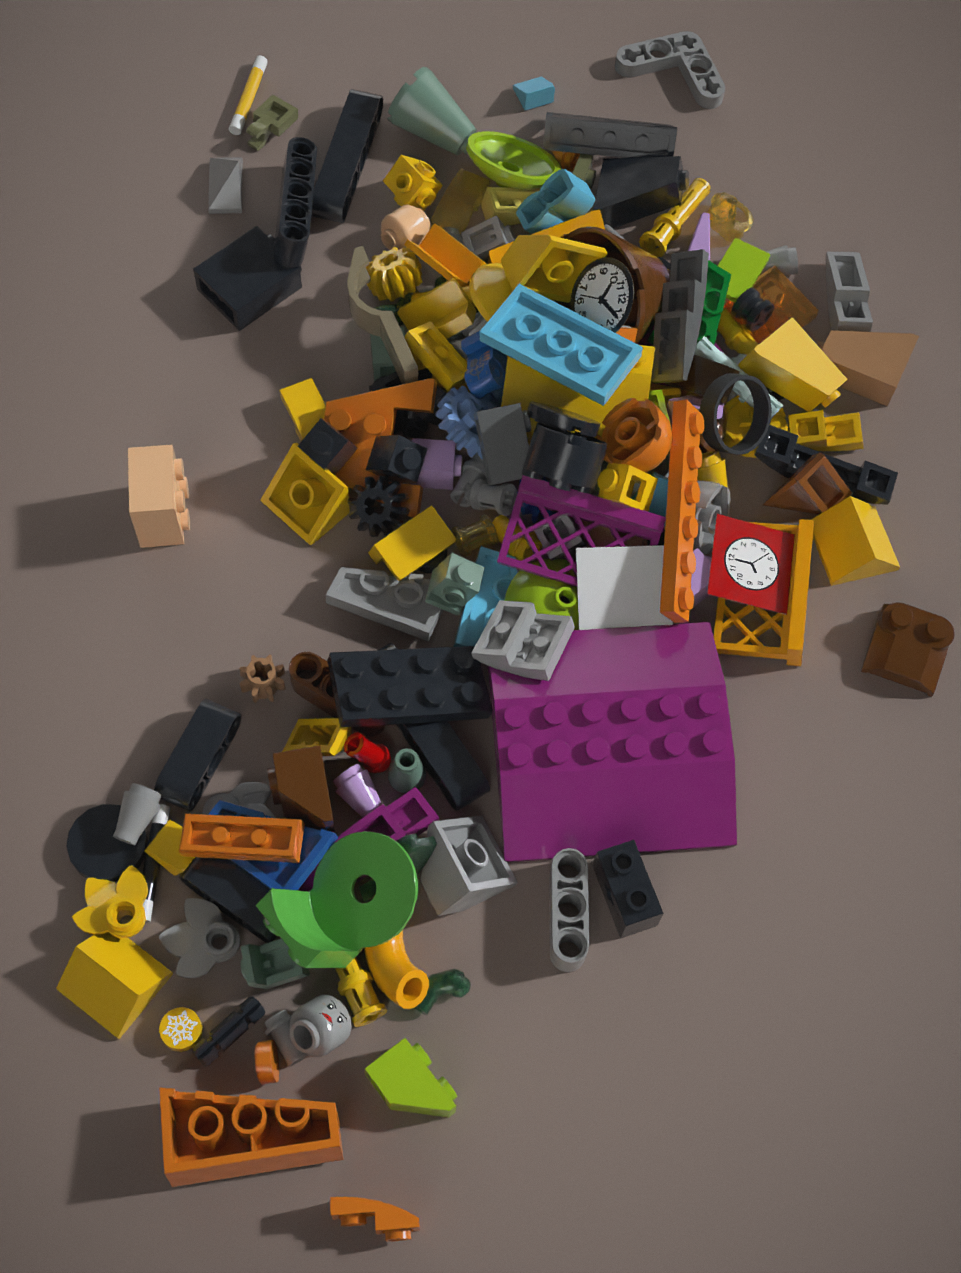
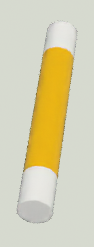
(248, 95)

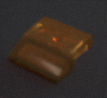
(787, 301)

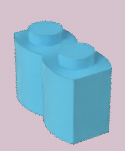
(558, 201)

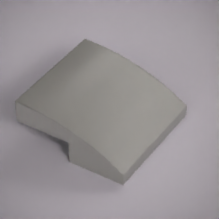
(523, 641)

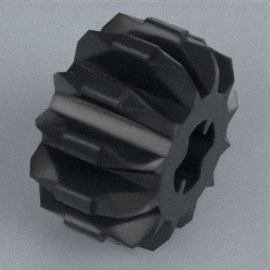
(365, 506)

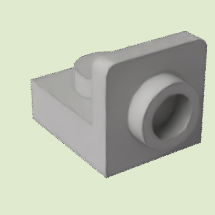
(487, 236)

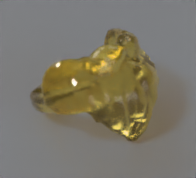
(723, 216)

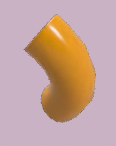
(396, 974)

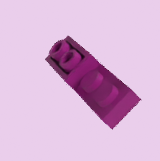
(401, 818)

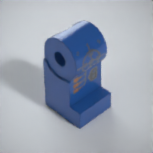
(484, 366)

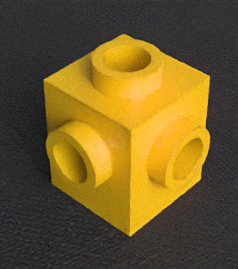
(413, 182)

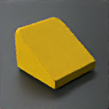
(165, 849)

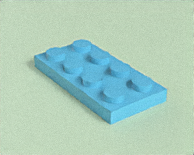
(561, 344)

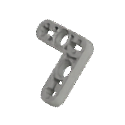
(681, 50)

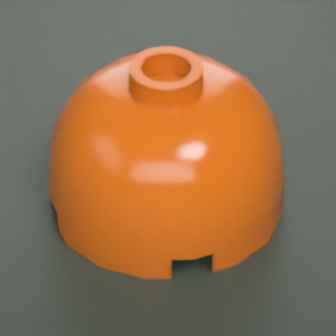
(636, 434)

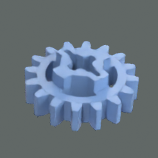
(458, 419)

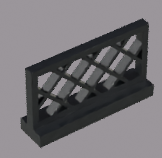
(608, 136)

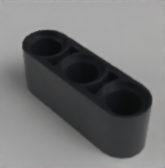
(197, 754)
(231, 891)

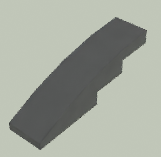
(681, 316)

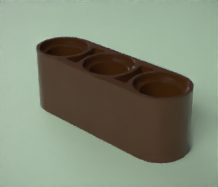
(317, 689)

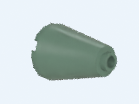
(431, 113)

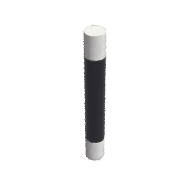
(152, 867)

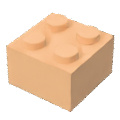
(157, 496)

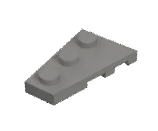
(386, 600)

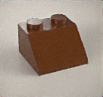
(301, 787)

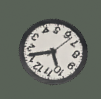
(604, 293)

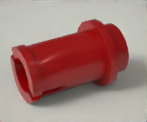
(373, 756)

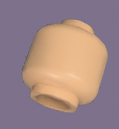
(404, 224)

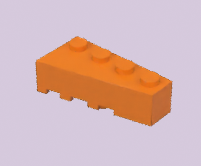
(243, 1135)

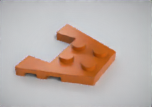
(373, 415)

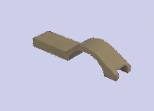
(379, 322)

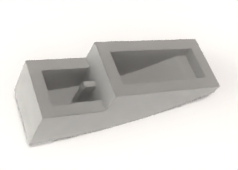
(847, 292)

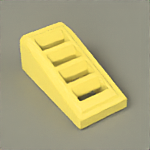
(497, 200)

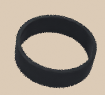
(760, 420)

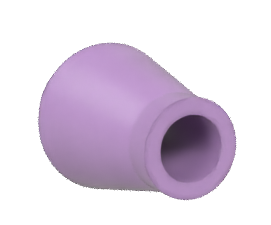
(357, 790)

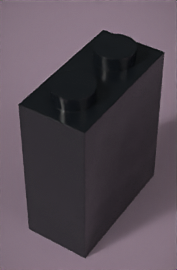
(246, 279)

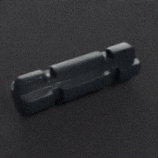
(228, 1031)

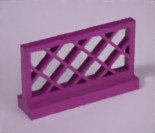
(580, 507)

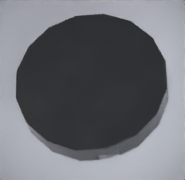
(562, 419)
(95, 849)

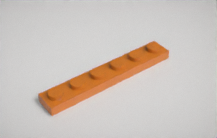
(681, 523)

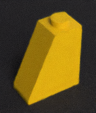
(794, 367)

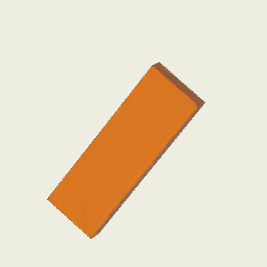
(242, 838)

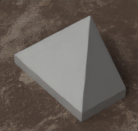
(225, 185)

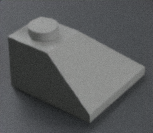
(464, 865)

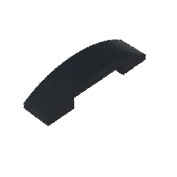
(867, 483)

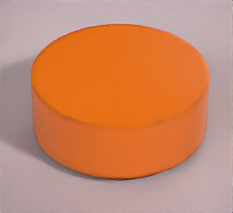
(266, 1062)

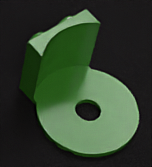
(328, 922)

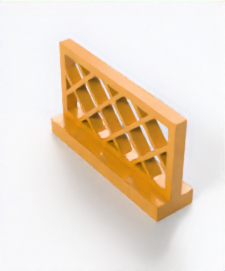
(793, 623)

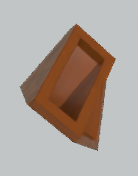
(811, 488)

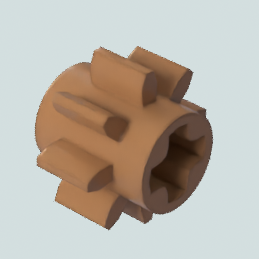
(266, 668)

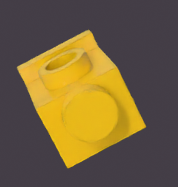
(618, 482)

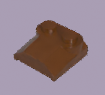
(909, 646)

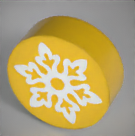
(180, 1029)

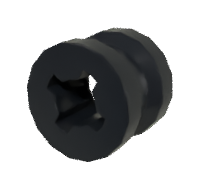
(752, 309)

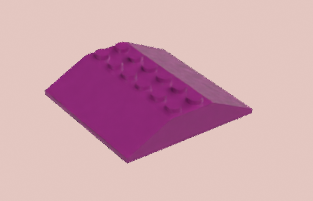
(617, 746)

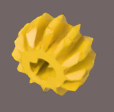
(394, 274)

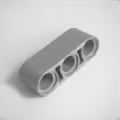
(568, 891)

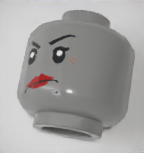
(320, 1026)

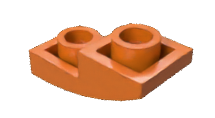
(389, 1219)

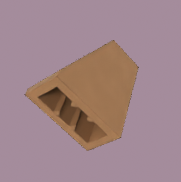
(870, 360)

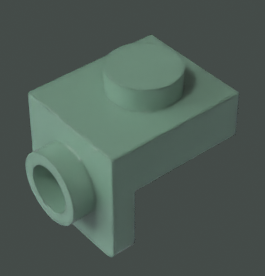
(269, 965)

